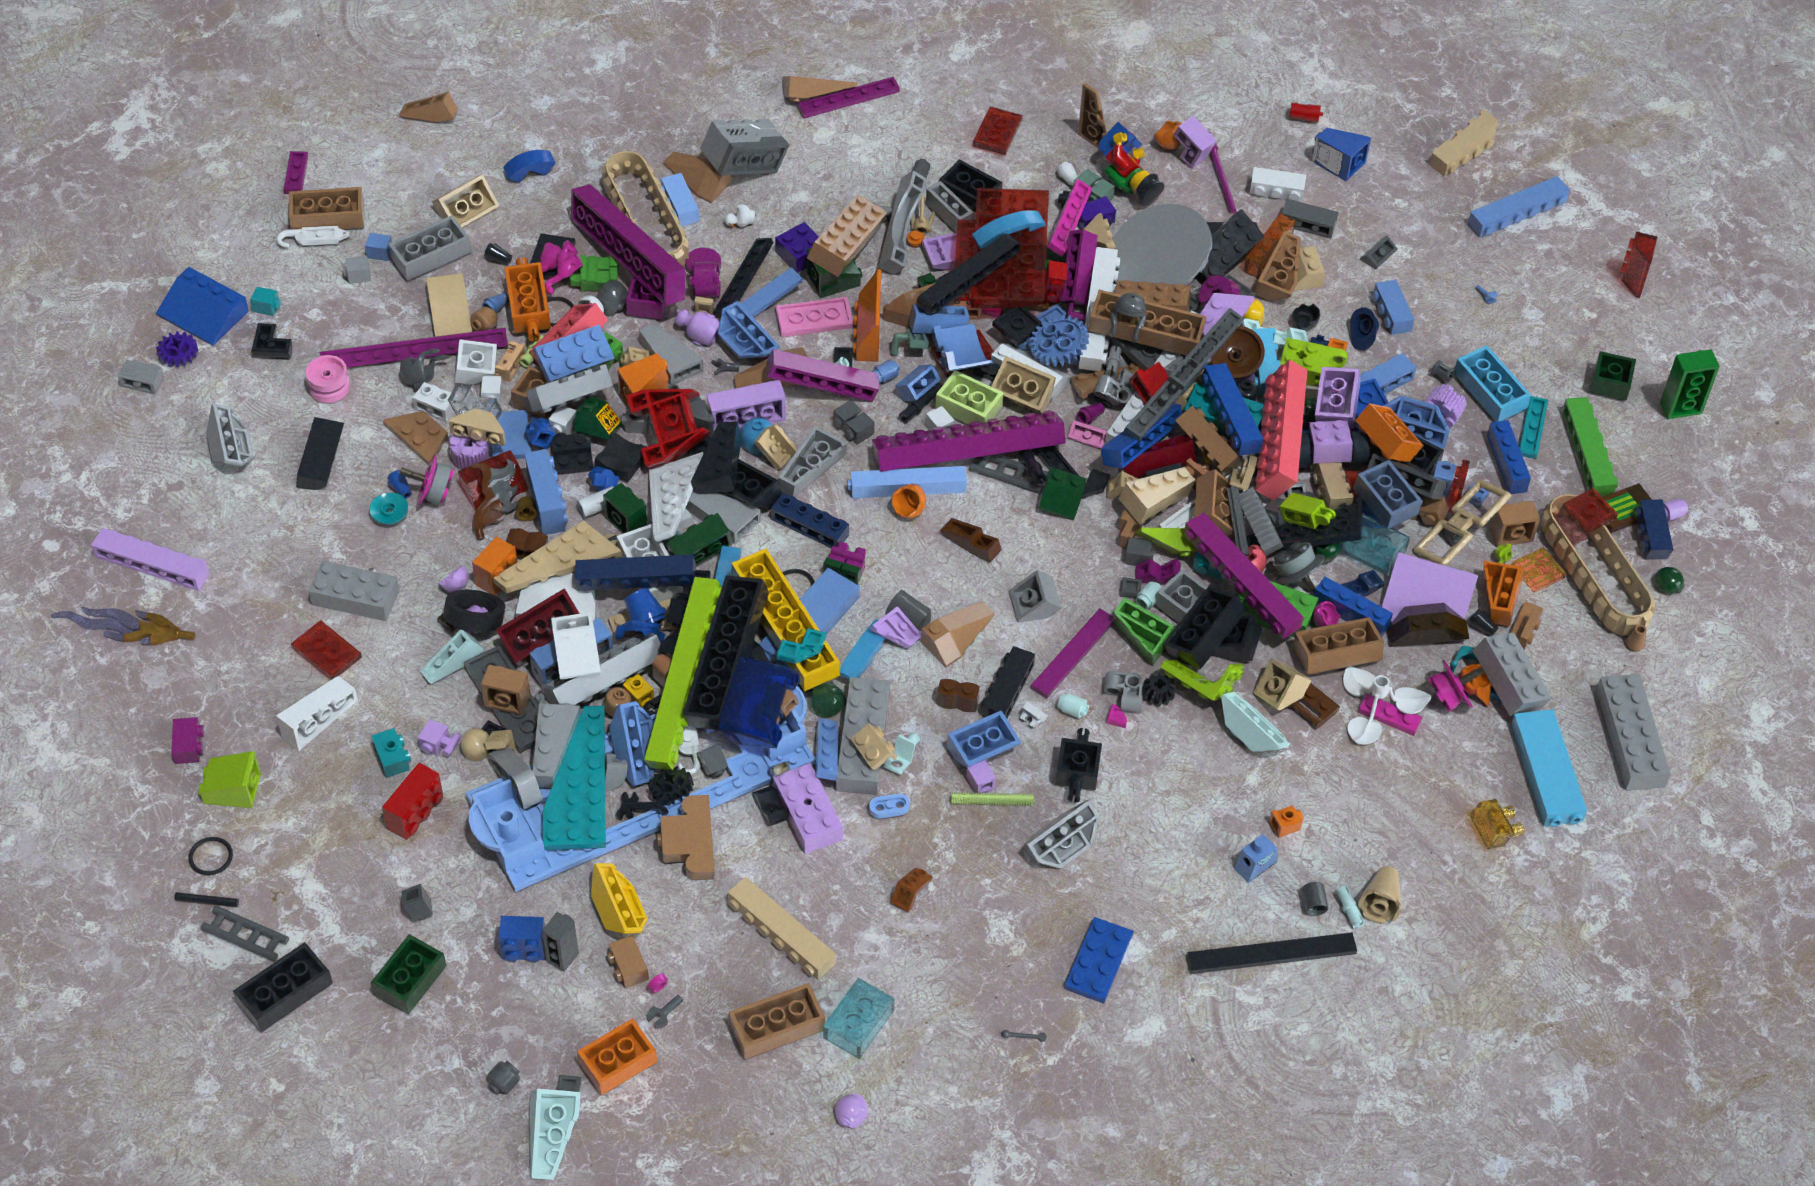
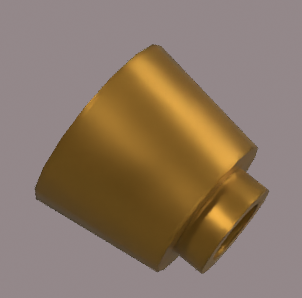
(526, 509)

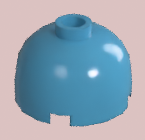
(750, 432)

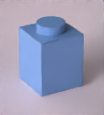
(377, 246)

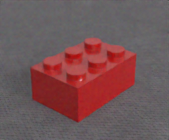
(412, 801)

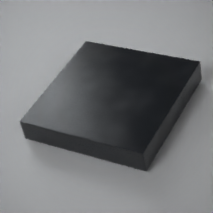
(1017, 324)

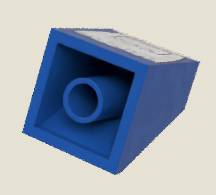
(1340, 152)

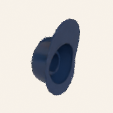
(1363, 328)

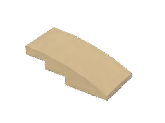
(449, 304)

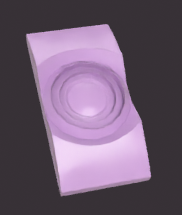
(941, 250)

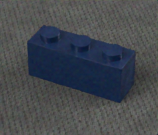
(1653, 529)

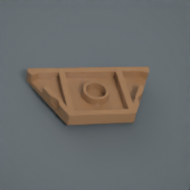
(418, 433)

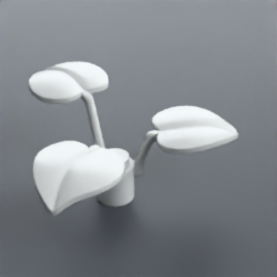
(1360, 681)

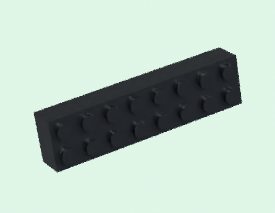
(727, 641)

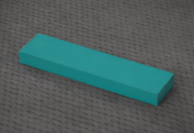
(1533, 427)

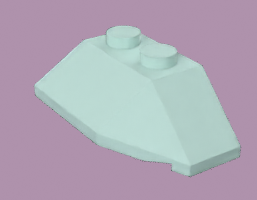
(1251, 725)

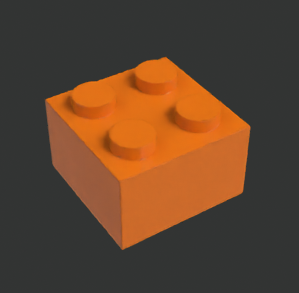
(491, 562)

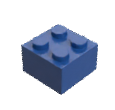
(522, 938)

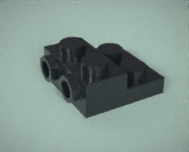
(572, 453)

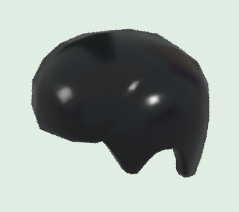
(1306, 317)

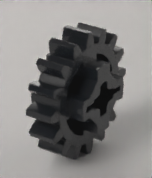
(671, 784)

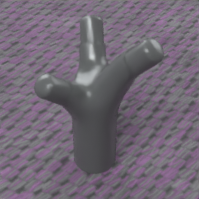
(724, 366)

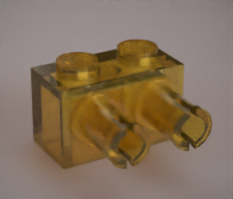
(1493, 823)

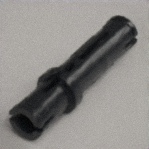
(916, 407)
(1033, 467)

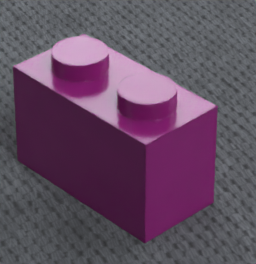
(187, 740)

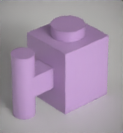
(435, 737)

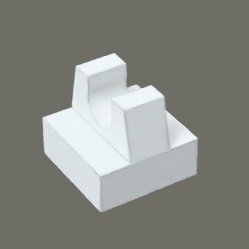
(1032, 711)

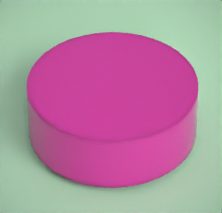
(657, 983)

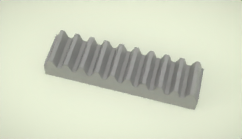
(1260, 521)

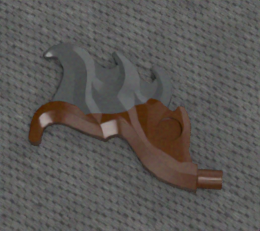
(497, 496)

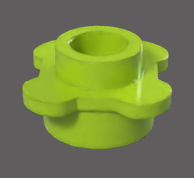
(1503, 553)

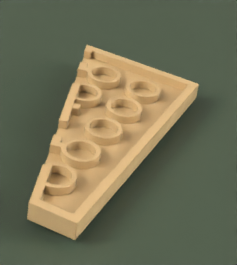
(557, 557)

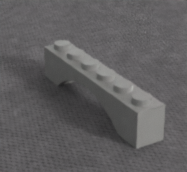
(895, 250)

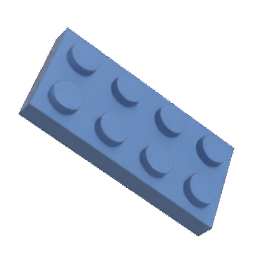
(573, 353)

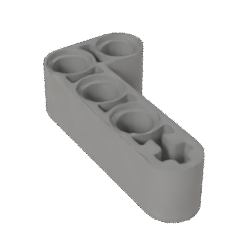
(523, 780)

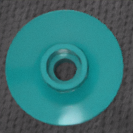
(388, 508)

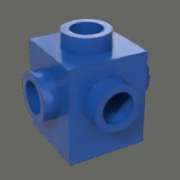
(539, 432)

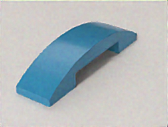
(1007, 224)

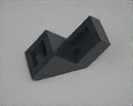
(769, 804)

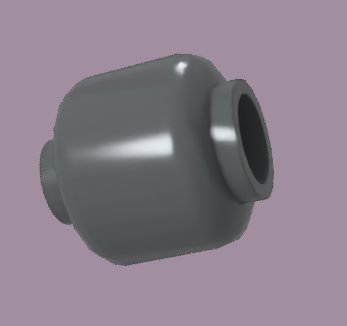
(503, 1077)

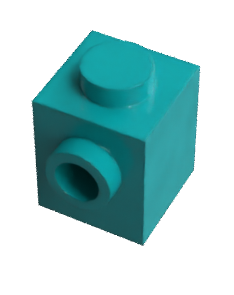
(265, 301)

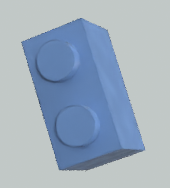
(917, 382)

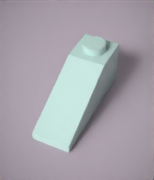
(452, 656)

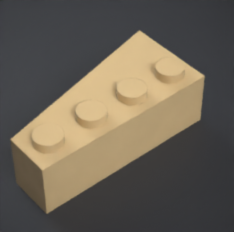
(1465, 144)
(1331, 484)
(1155, 493)

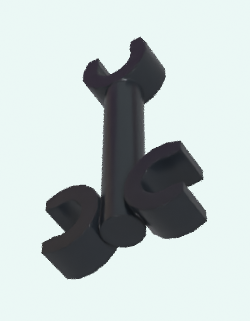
(632, 804)

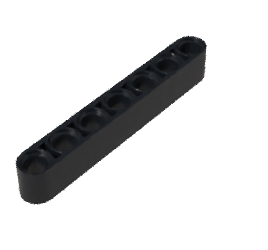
(968, 274)

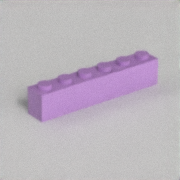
(150, 559)

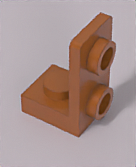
(908, 887)

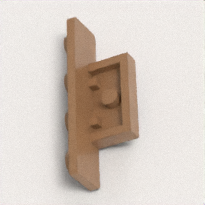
(1526, 623)

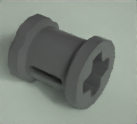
(1443, 371)

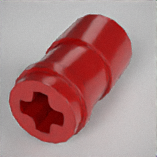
(1305, 112)

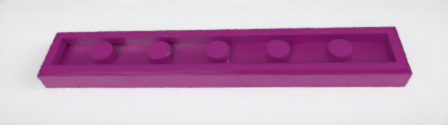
(848, 97)
(1072, 653)

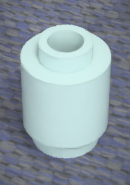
(1147, 596)
(1073, 705)

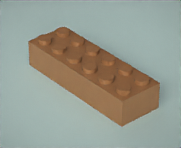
(847, 235)
(1163, 326)

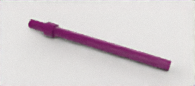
(1222, 178)

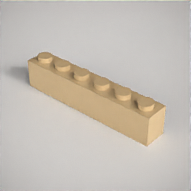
(781, 928)

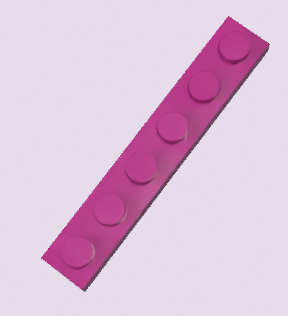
(1069, 217)

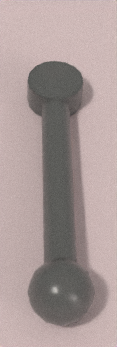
(1041, 1036)

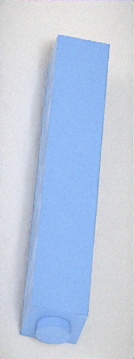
(884, 483)

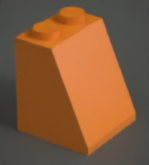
(643, 374)

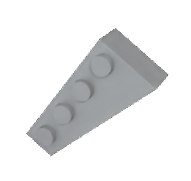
(553, 735)

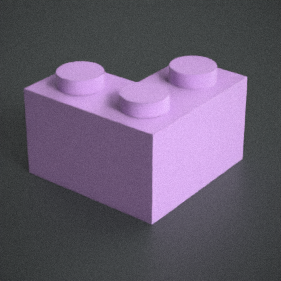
(1196, 140)

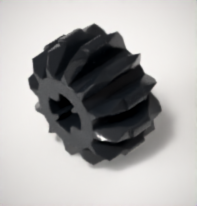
(1159, 689)

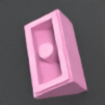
(1087, 434)

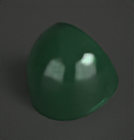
(827, 700)

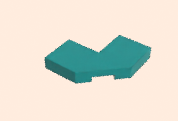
(796, 652)

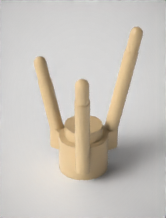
(921, 223)

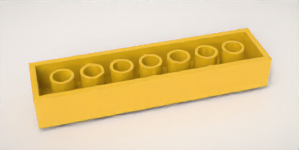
(787, 618)

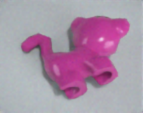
(563, 260)

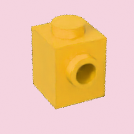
(639, 690)

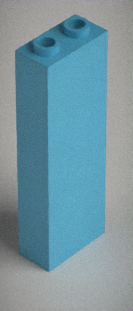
(1548, 768)

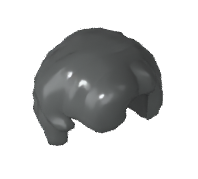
(612, 296)

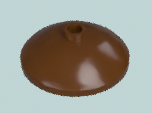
(1248, 347)

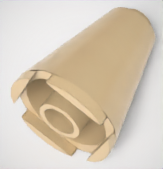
(1382, 896)

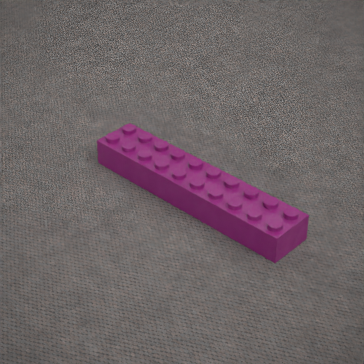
(628, 244)
(968, 440)

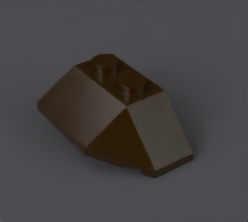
(1427, 625)

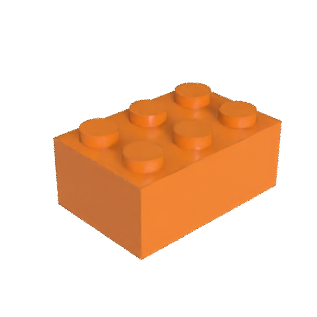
(1388, 433)
(617, 1056)

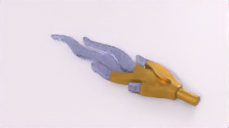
(130, 629)

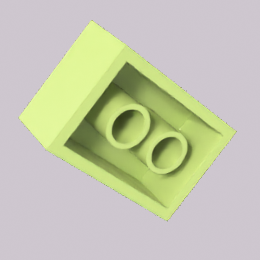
(969, 399)

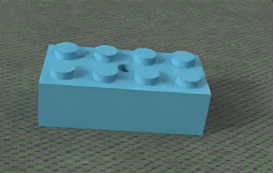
(1492, 384)

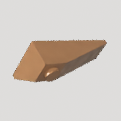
(802, 87)
(758, 373)
(954, 632)

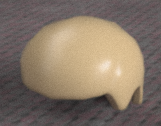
(473, 744)

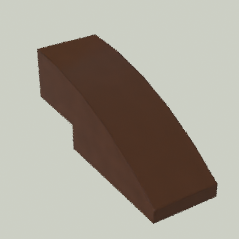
(972, 539)

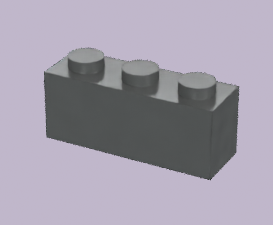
(1311, 218)
(560, 941)

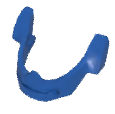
(638, 625)

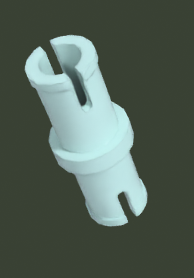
(1350, 907)

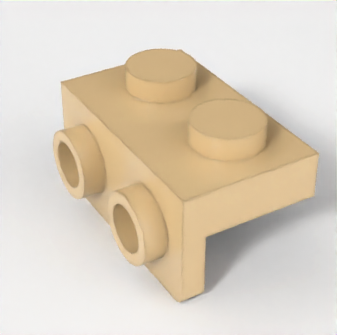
(775, 446)
(873, 745)

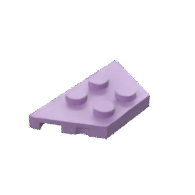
(1220, 303)

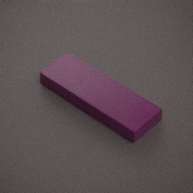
(296, 171)

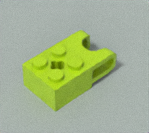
(1313, 357)

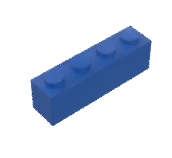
(1508, 457)
(1352, 605)

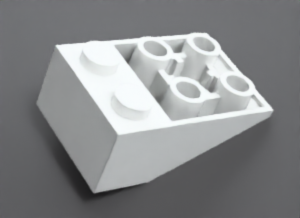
(576, 645)

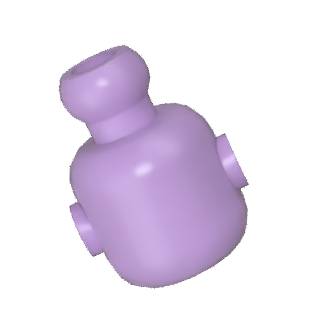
(700, 327)

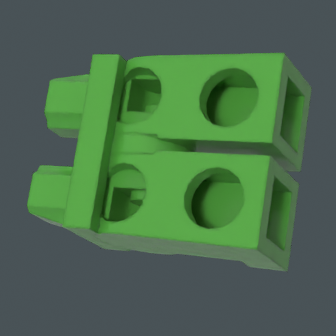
(595, 272)

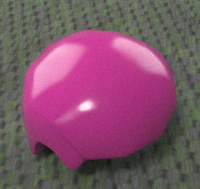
(1325, 614)

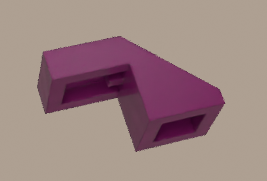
(1153, 572)

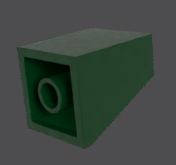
(829, 284)

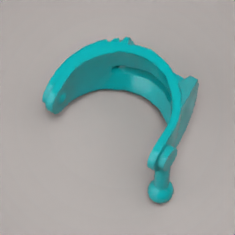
(1464, 652)

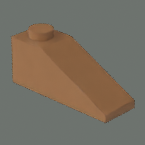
(434, 108)

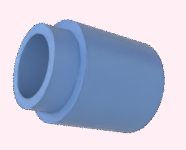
(886, 371)

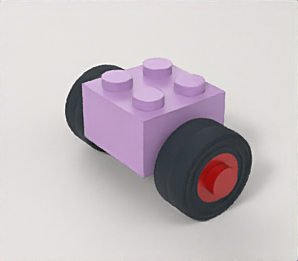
(1334, 443)

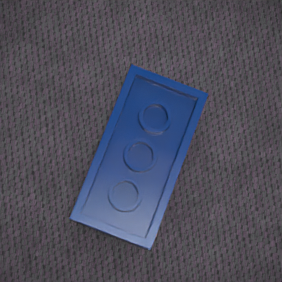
(1099, 960)

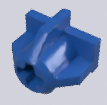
(603, 478)

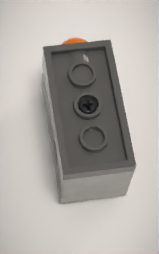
(744, 147)

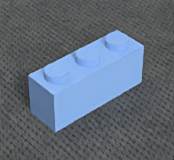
(680, 199)

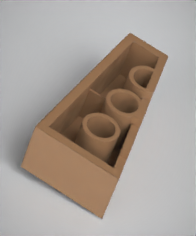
(1209, 442)

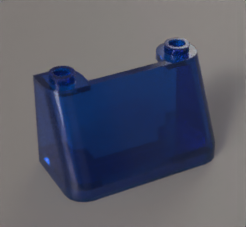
(755, 702)

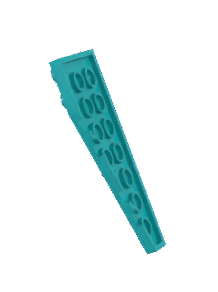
(577, 801)

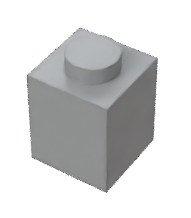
(357, 269)

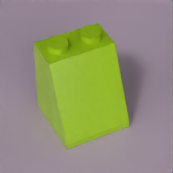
(231, 780)

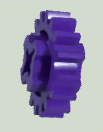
(177, 349)

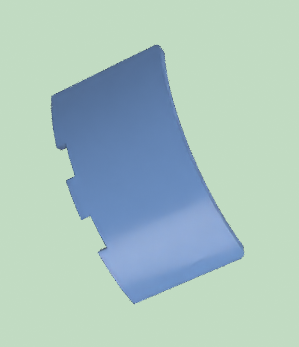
(958, 347)

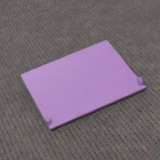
(1426, 582)

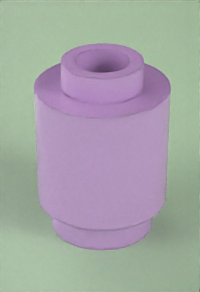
(1675, 509)

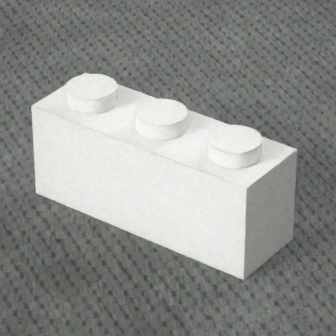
(1277, 184)

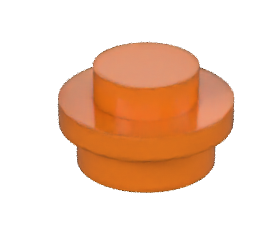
(915, 238)

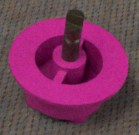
(1450, 688)

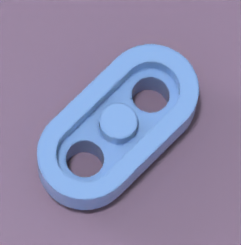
(889, 806)

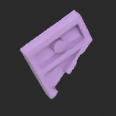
(897, 628)

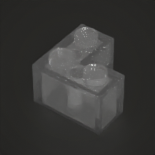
(466, 398)

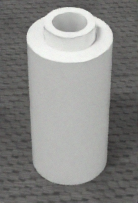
(592, 504)

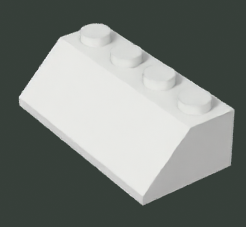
(1017, 354)

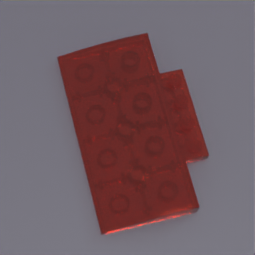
(1022, 278)

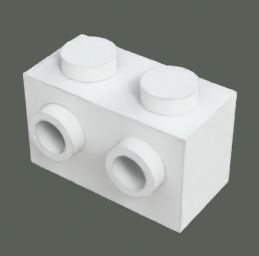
(433, 402)

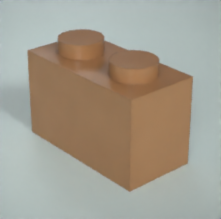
(628, 962)

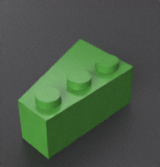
(1142, 629)

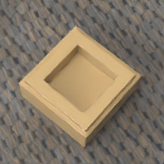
(704, 304)

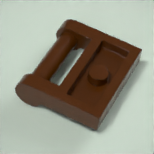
(1318, 703)

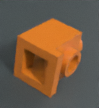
(1286, 821)

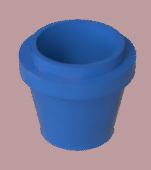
(644, 607)

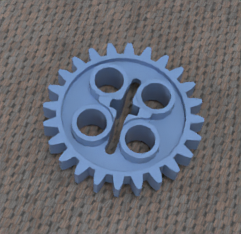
(1059, 340)

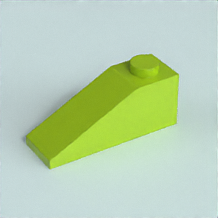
(1169, 539)

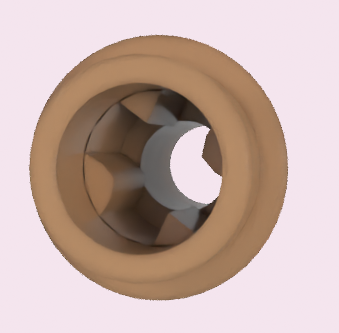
(1637, 639)

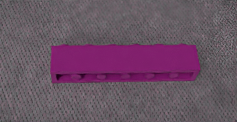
(822, 375)

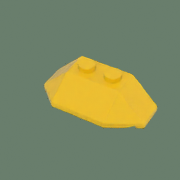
(616, 900)

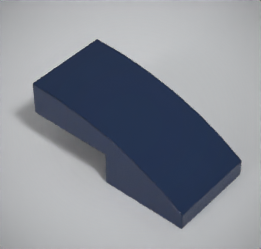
(1365, 583)

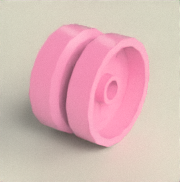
(327, 379)

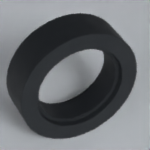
(459, 600)

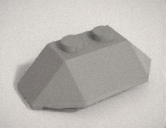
(228, 437)
(1065, 836)

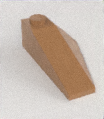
(1092, 118)
(698, 175)
(1281, 270)

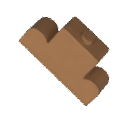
(689, 838)

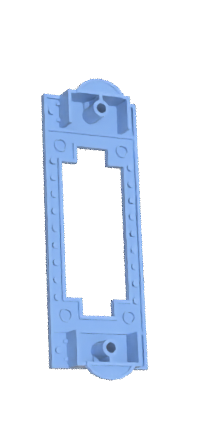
(518, 833)

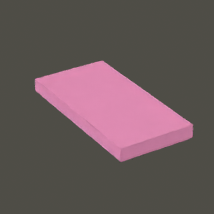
(814, 316)

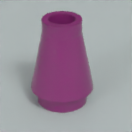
(1090, 413)

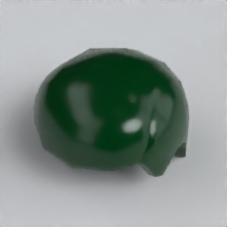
(1330, 551)
(1669, 580)

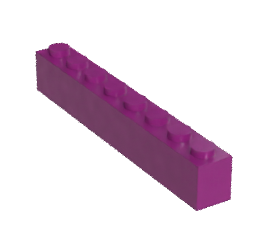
(1243, 575)

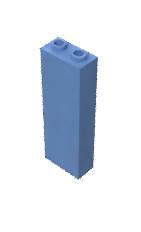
(826, 604)

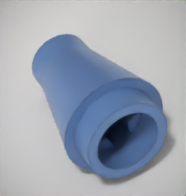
(496, 302)

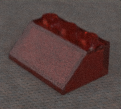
(1638, 262)
(471, 479)

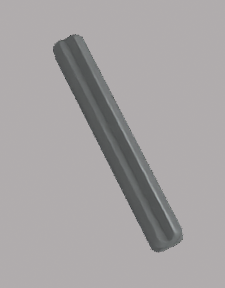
(1237, 520)

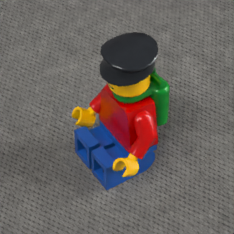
(1125, 169)

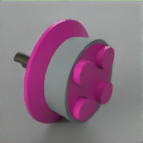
(433, 482)

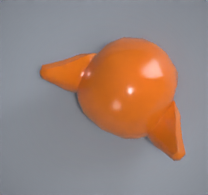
(1478, 686)

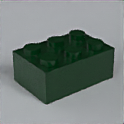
(702, 539)
(408, 974)

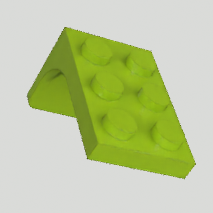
(1205, 687)

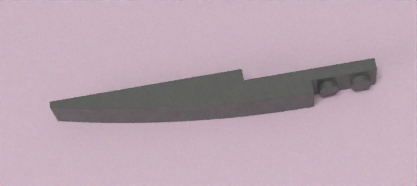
(1184, 375)

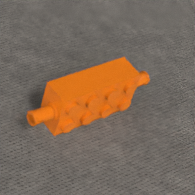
(527, 298)

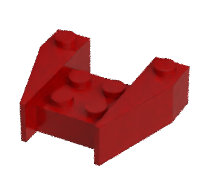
(671, 421)

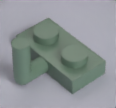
(915, 341)

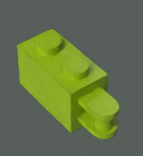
(1306, 511)

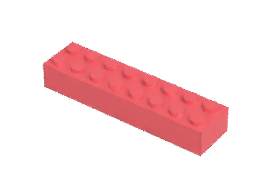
(1281, 430)

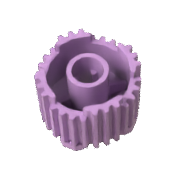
(1449, 403)
(467, 451)

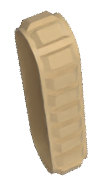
(634, 163)
(1613, 620)

